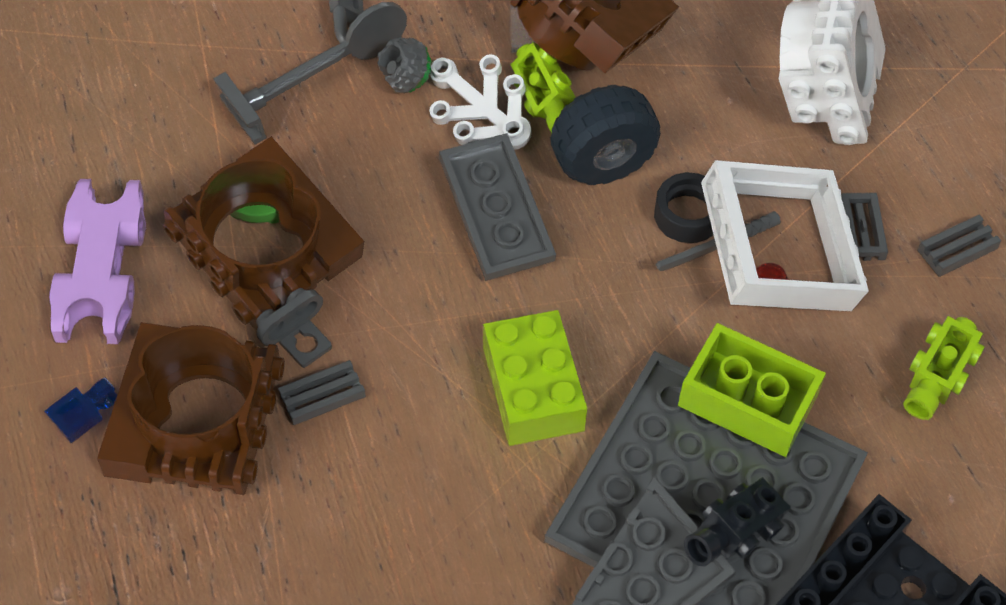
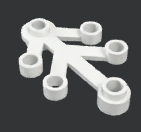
(481, 105)

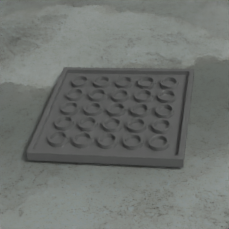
(696, 467)

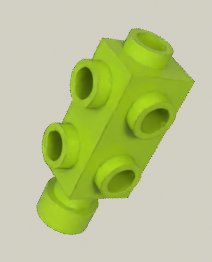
(545, 83)
(943, 365)

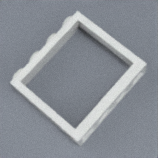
(743, 286)

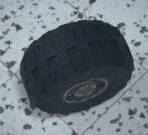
(605, 134)

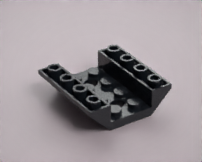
(874, 561)

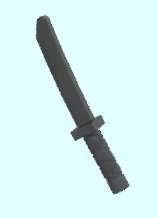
(756, 226)

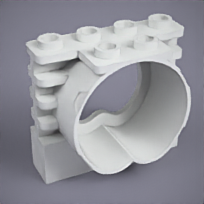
(832, 64)

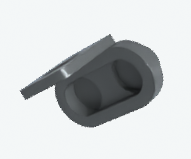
(294, 319)

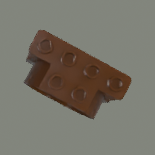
(593, 30)
(270, 179)
(158, 364)

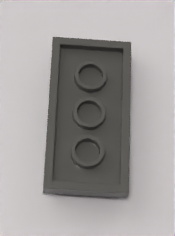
(497, 206)

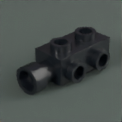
(737, 523)

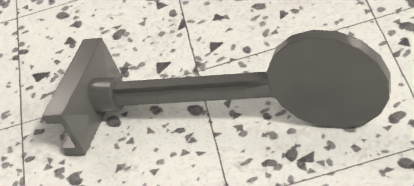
(363, 40)

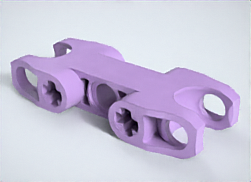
(96, 279)

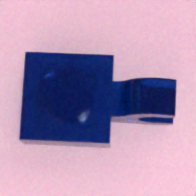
(79, 412)

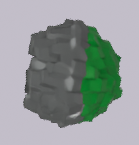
(405, 64)

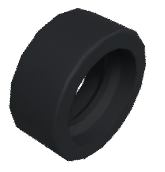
(672, 225)

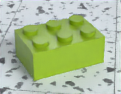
(534, 377)
(751, 389)

